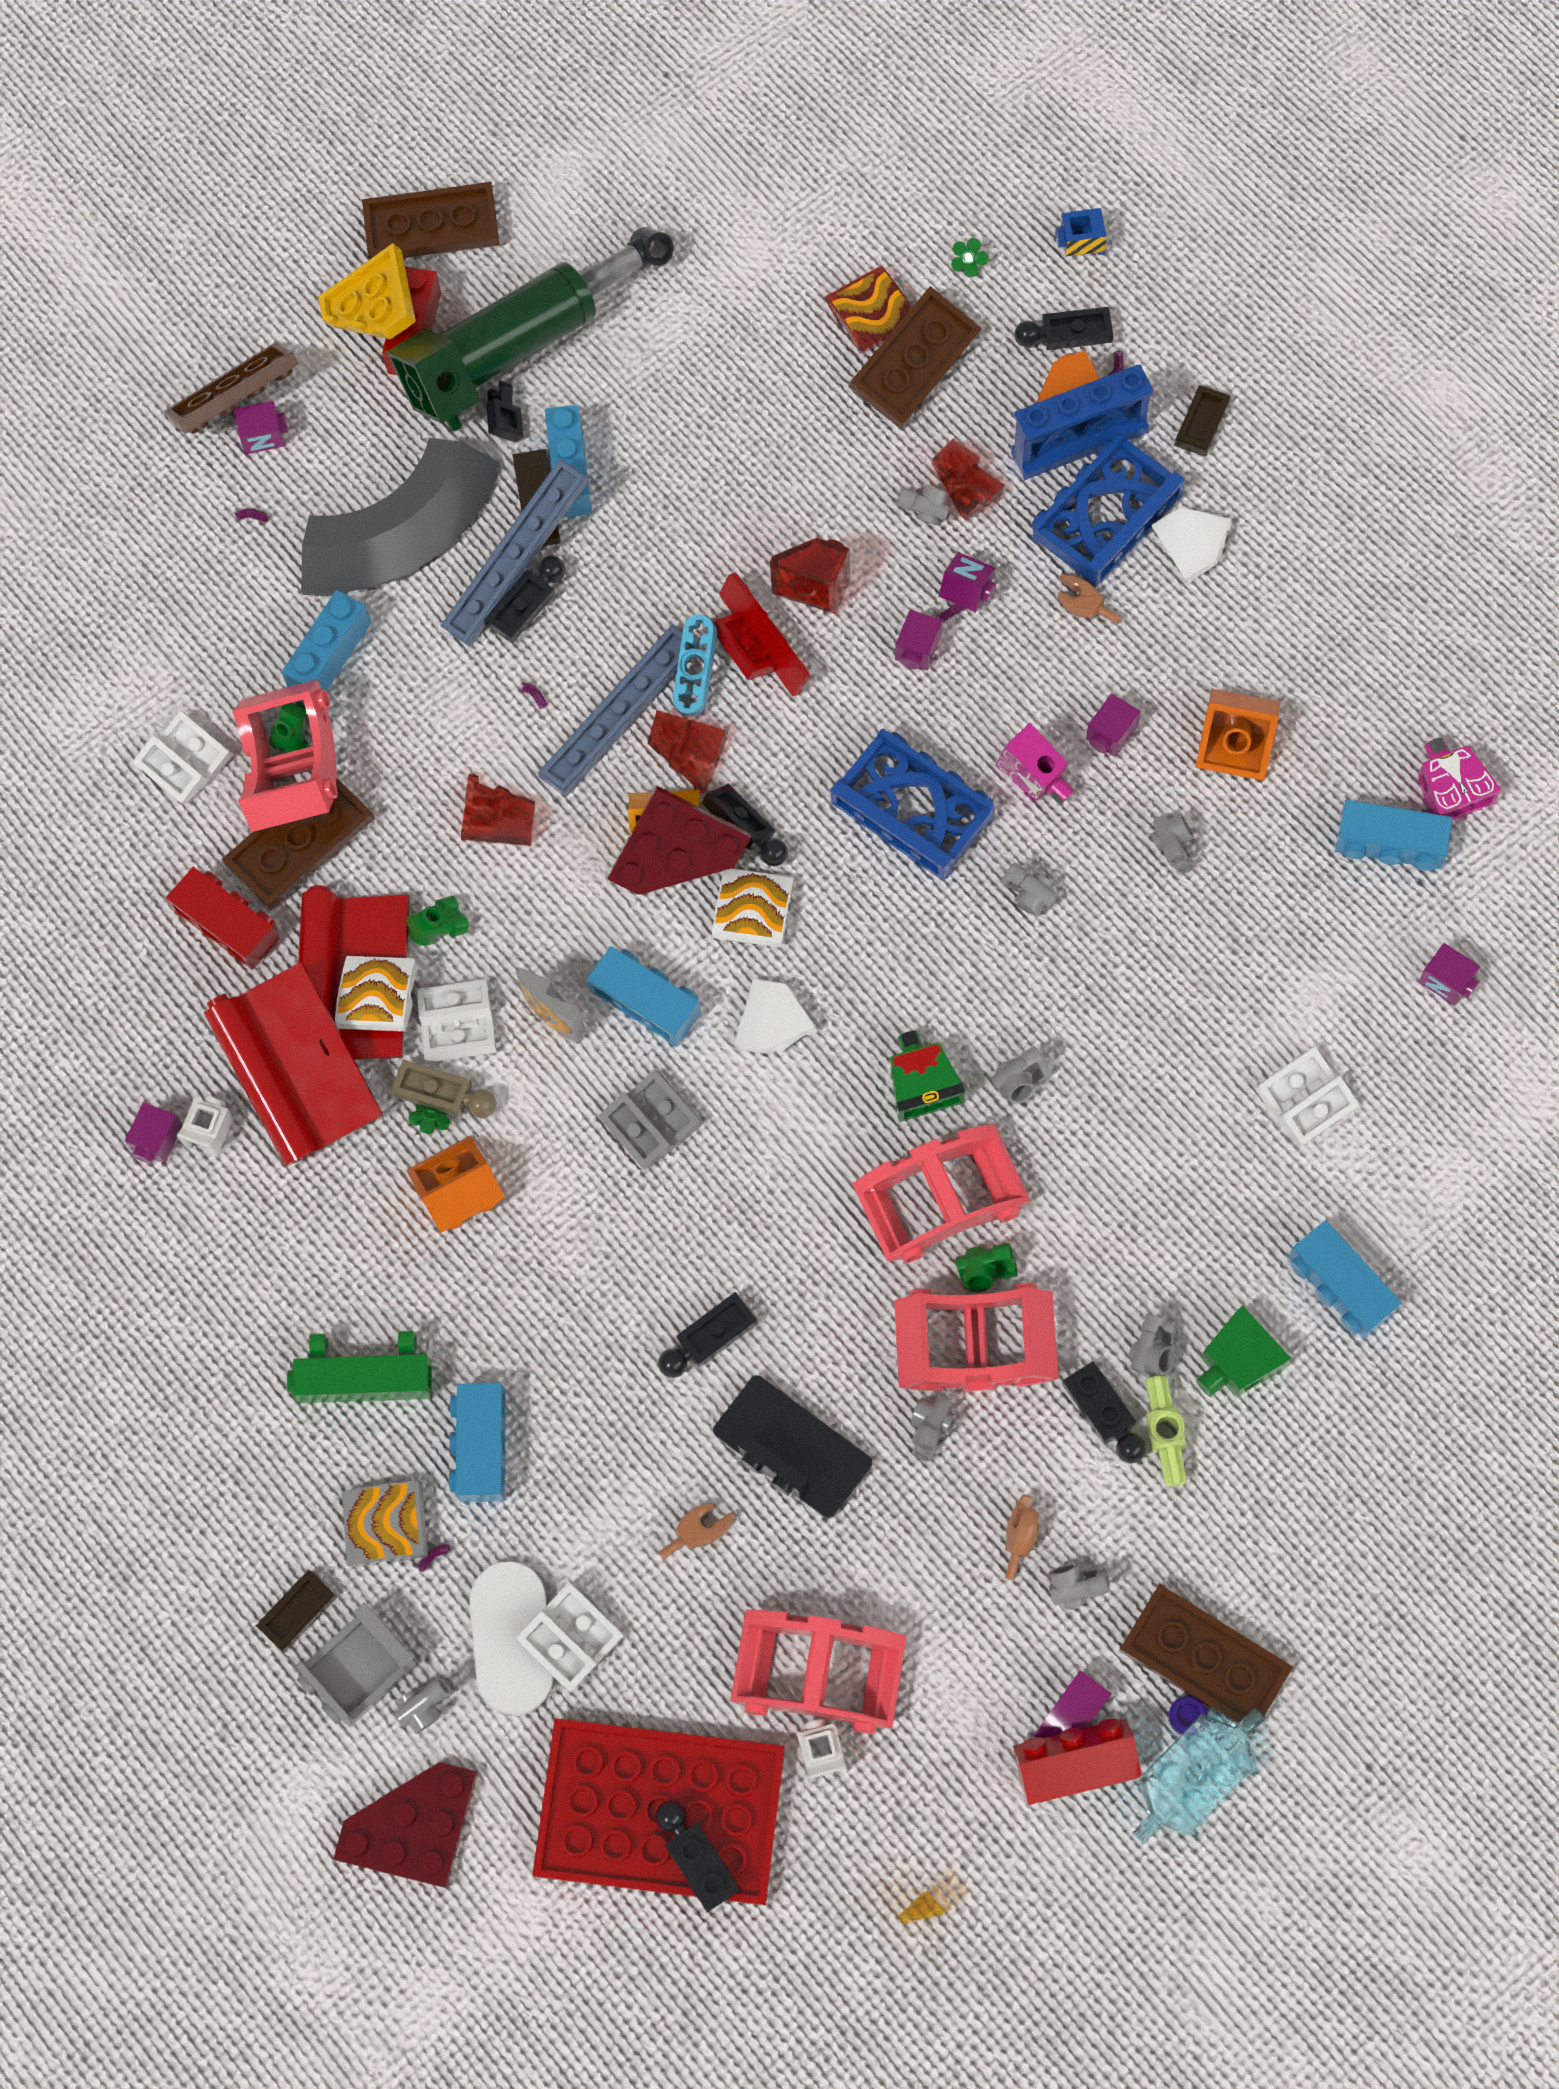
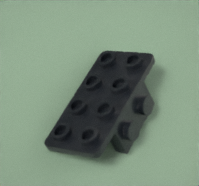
(792, 1447)

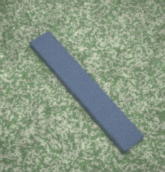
(515, 551)
(614, 714)

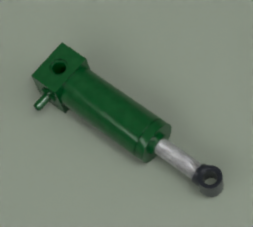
(448, 367)

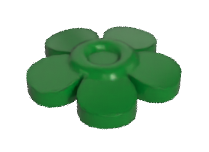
(969, 257)
(429, 1119)

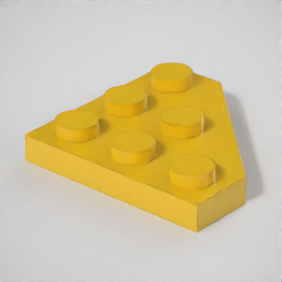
(371, 298)

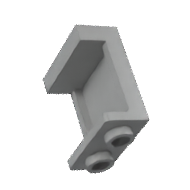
(356, 1667)

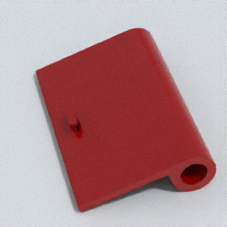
(352, 927)
(279, 1059)

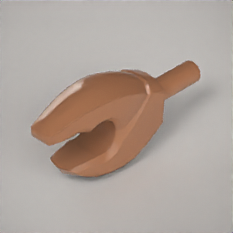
(1089, 601)
(693, 1533)
(1020, 1533)

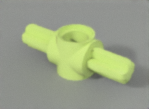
(1168, 1449)

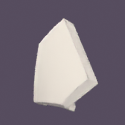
(1193, 540)
(772, 1019)

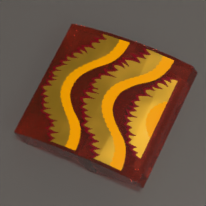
(869, 307)

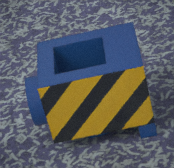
(1082, 232)

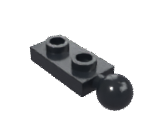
(1067, 329)
(525, 599)
(732, 807)
(708, 1336)
(1105, 1411)
(696, 1857)

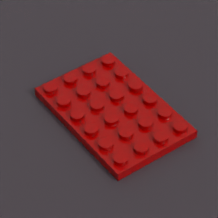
(605, 1800)

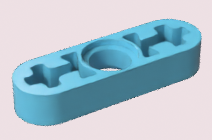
(683, 689)

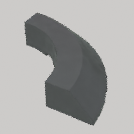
(403, 528)

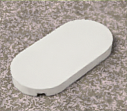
(500, 1608)

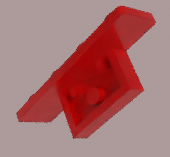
(755, 640)

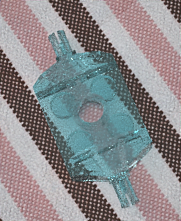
(1224, 1761)

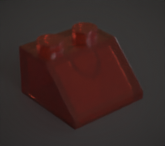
(812, 574)

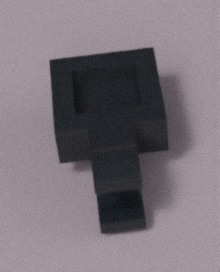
(502, 416)

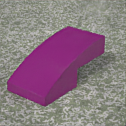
(1075, 1707)

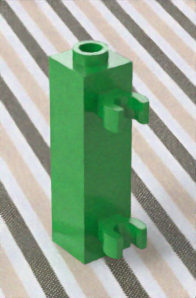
(361, 1377)

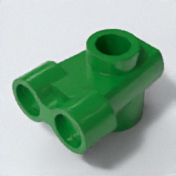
(290, 728)
(437, 921)
(981, 1265)

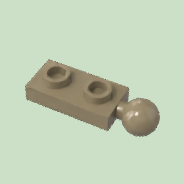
(441, 1091)

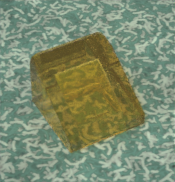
(921, 1909)

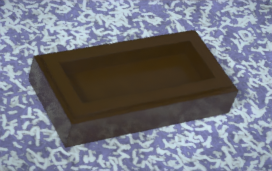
(1202, 420)
(296, 1611)

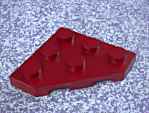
(675, 845)
(412, 1828)

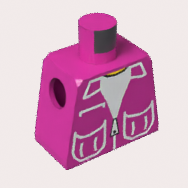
(1035, 766)
(1455, 781)

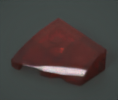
(964, 480)
(688, 746)
(496, 815)

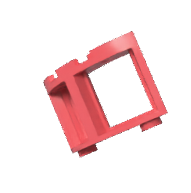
(272, 807)
(995, 1169)
(1038, 1335)
(756, 1657)

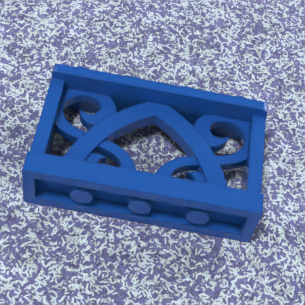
(1081, 421)
(1110, 553)
(901, 835)

